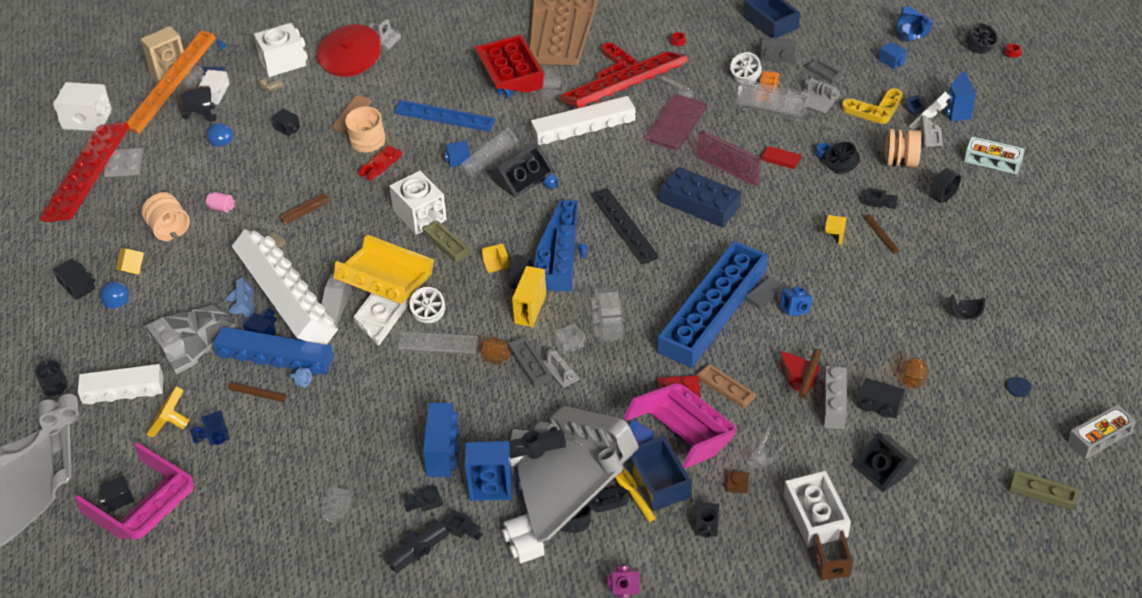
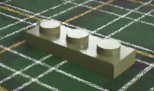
(446, 241)
(1045, 490)

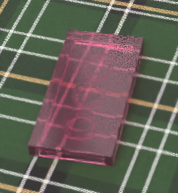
(677, 122)
(729, 158)

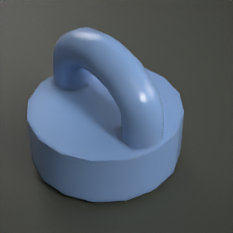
(302, 377)

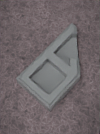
(931, 133)

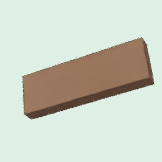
(358, 101)
(726, 386)

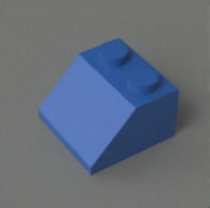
(961, 99)

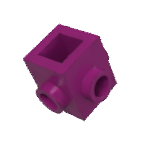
(628, 573)

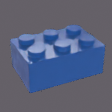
(440, 440)
(489, 470)

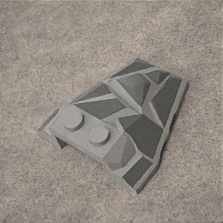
(188, 334)

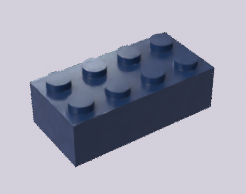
(700, 197)

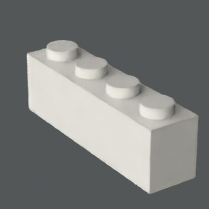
(120, 384)

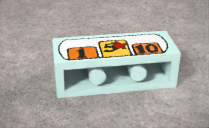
(994, 155)

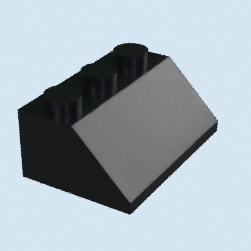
(522, 170)

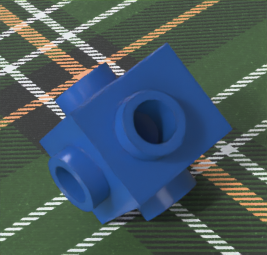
(795, 301)

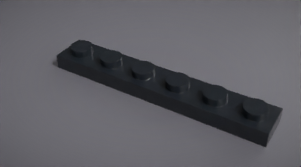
(624, 226)

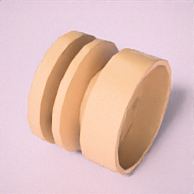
(365, 129)
(903, 148)
(165, 216)

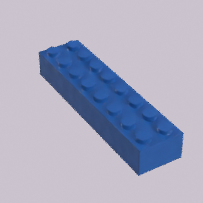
(712, 304)

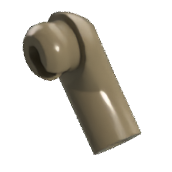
(270, 86)

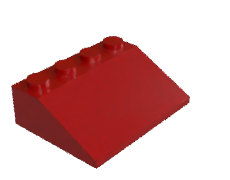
(511, 64)

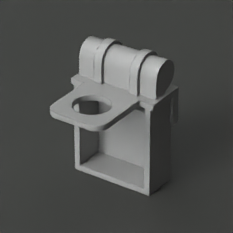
(386, 35)

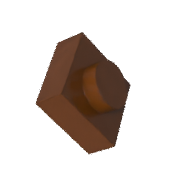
(738, 482)

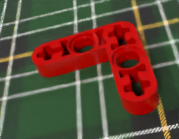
(612, 51)

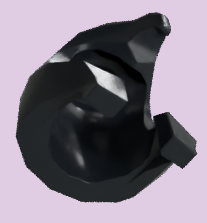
(198, 101)

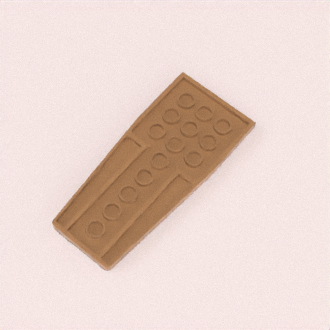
(561, 30)

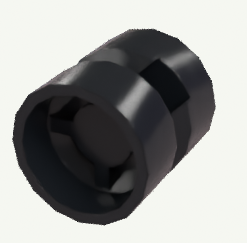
(51, 378)

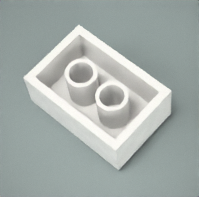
(816, 508)

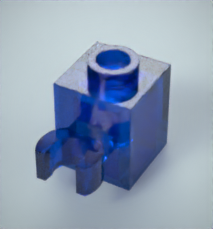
(262, 324)
(213, 429)

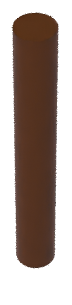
(881, 233)
(809, 373)
(257, 392)

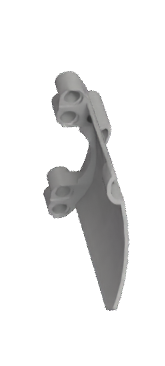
(28, 468)

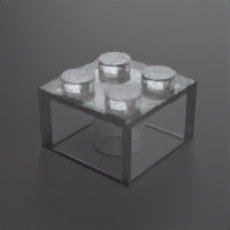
(607, 315)

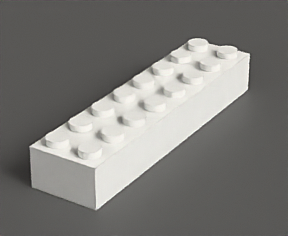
(284, 287)

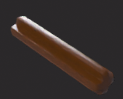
(304, 209)

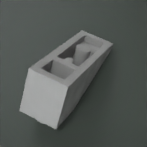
(335, 298)

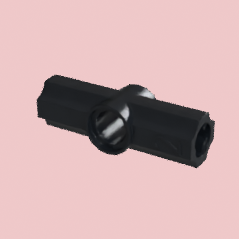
(536, 444)
(416, 546)

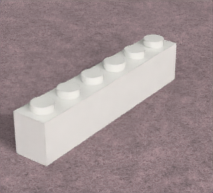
(583, 120)

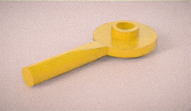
(627, 481)

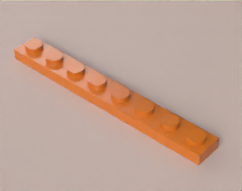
(170, 81)

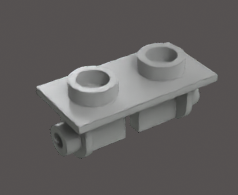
(560, 369)

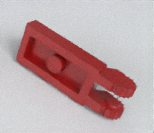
(380, 162)

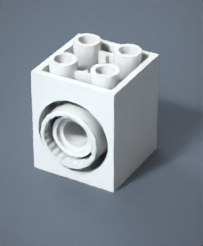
(280, 49)
(82, 106)
(417, 201)

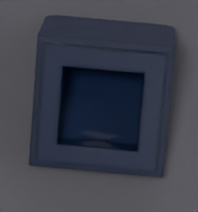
(913, 104)

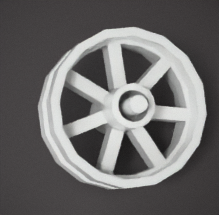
(746, 67)
(427, 305)

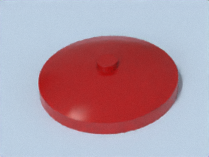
(349, 50)

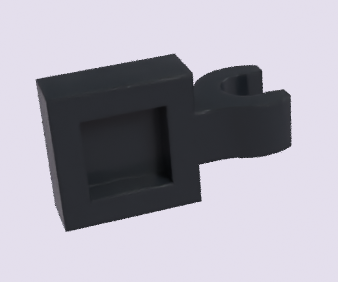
(879, 198)
(425, 498)
(461, 524)

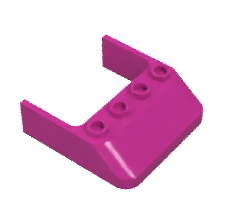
(688, 417)
(153, 507)

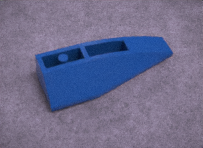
(558, 247)

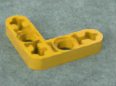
(878, 110)

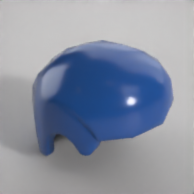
(219, 134)
(114, 294)

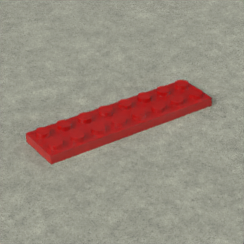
(623, 78)
(84, 172)

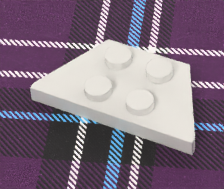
(378, 316)

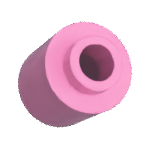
(220, 202)

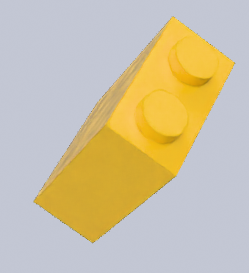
(529, 296)

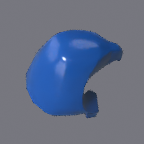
(912, 25)

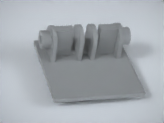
(822, 95)

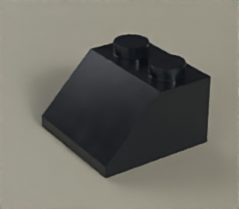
(885, 462)

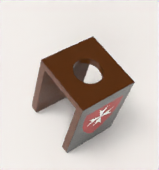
(826, 567)

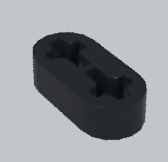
(609, 499)

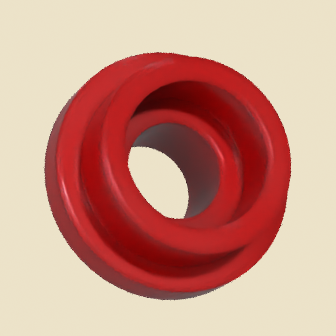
(678, 39)
(1013, 50)

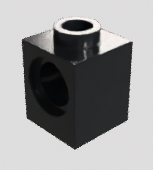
(286, 122)
(710, 513)

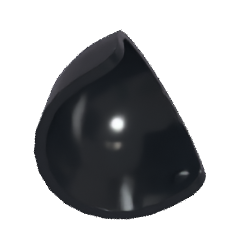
(973, 308)

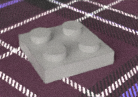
(124, 163)

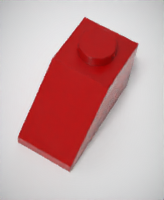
(795, 369)

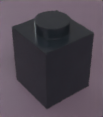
(115, 493)

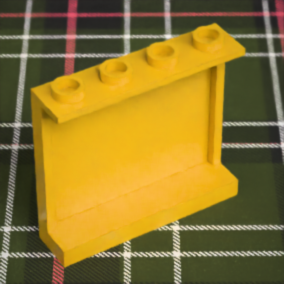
(385, 270)

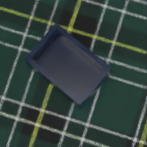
(772, 16)
(659, 474)

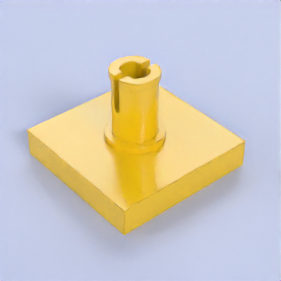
(167, 413)

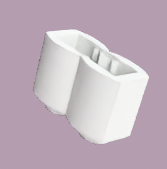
(522, 539)

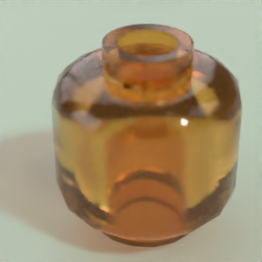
(495, 351)
(914, 373)

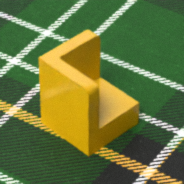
(836, 225)
(495, 258)
(129, 261)

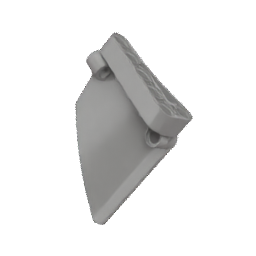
(571, 476)

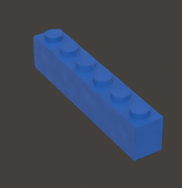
(273, 350)

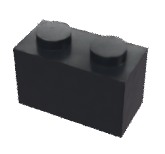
(74, 279)
(880, 398)

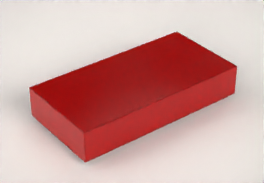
(781, 157)

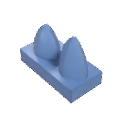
(244, 296)

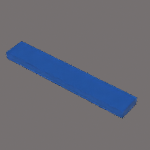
(445, 115)

